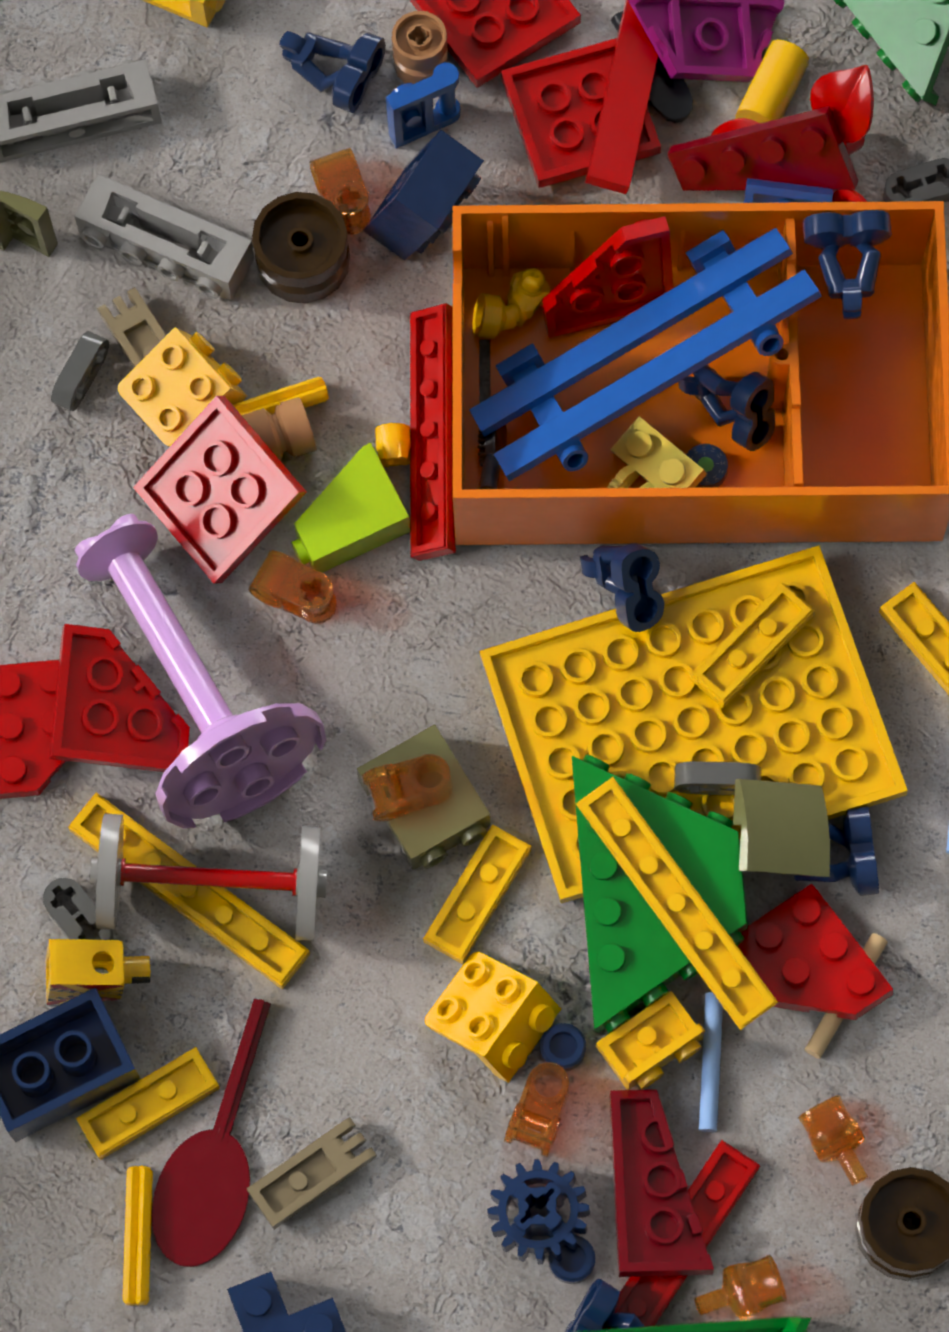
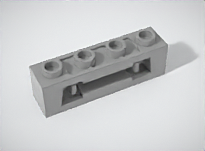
(75, 109)
(107, 221)

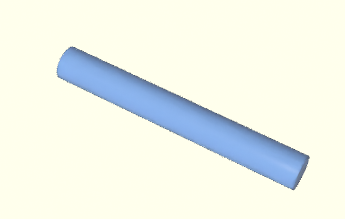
(710, 1064)

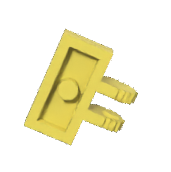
(653, 459)

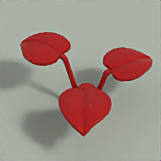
(852, 105)

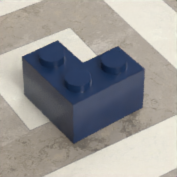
(263, 1309)

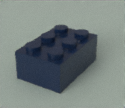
(424, 196)
(60, 1064)

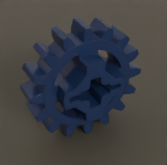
(551, 1196)

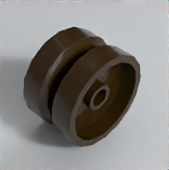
(301, 247)
(886, 1240)

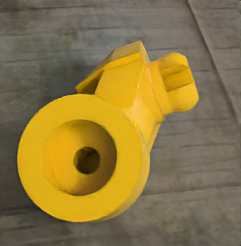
(524, 298)

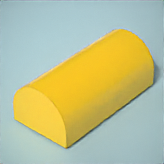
(774, 82)

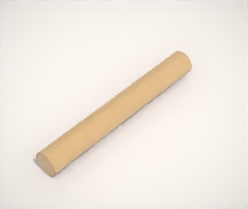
(830, 1022)

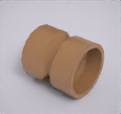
(418, 45)
(285, 429)

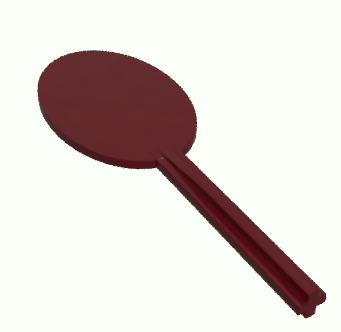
(208, 1175)

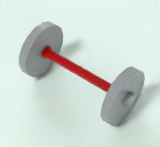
(111, 872)

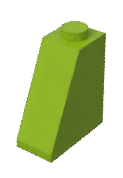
(351, 515)

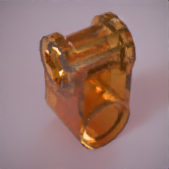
(341, 182)
(287, 584)
(404, 786)
(538, 1111)

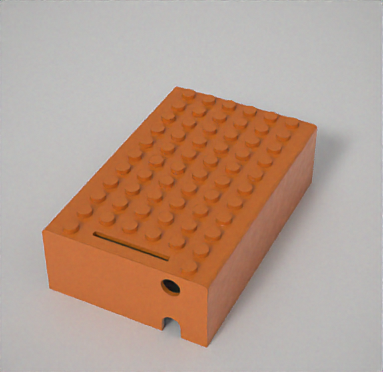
(854, 399)

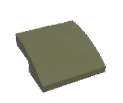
(26, 222)
(782, 828)

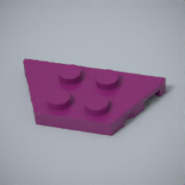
(709, 36)

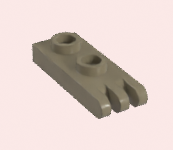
(133, 328)
(310, 1174)

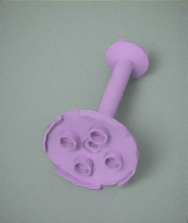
(237, 758)

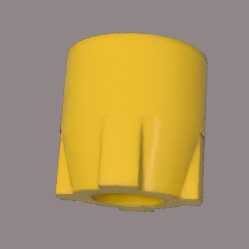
(393, 444)

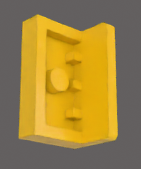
(650, 1042)

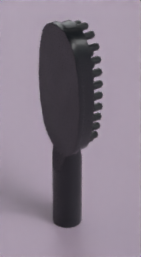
(667, 95)
(490, 467)

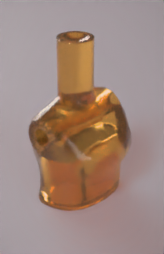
(835, 1136)
(745, 1289)

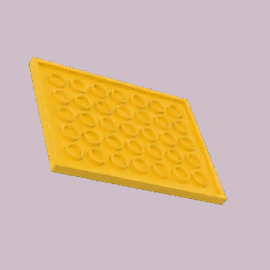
(634, 707)

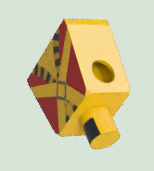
(73, 964)

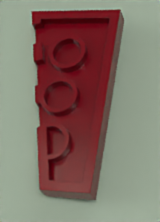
(785, 150)
(652, 1204)

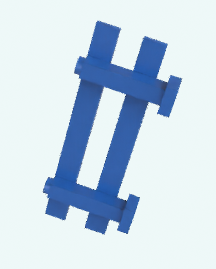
(719, 273)

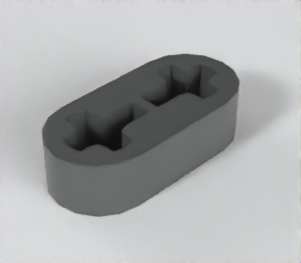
(920, 181)
(80, 371)
(712, 777)
(86, 909)

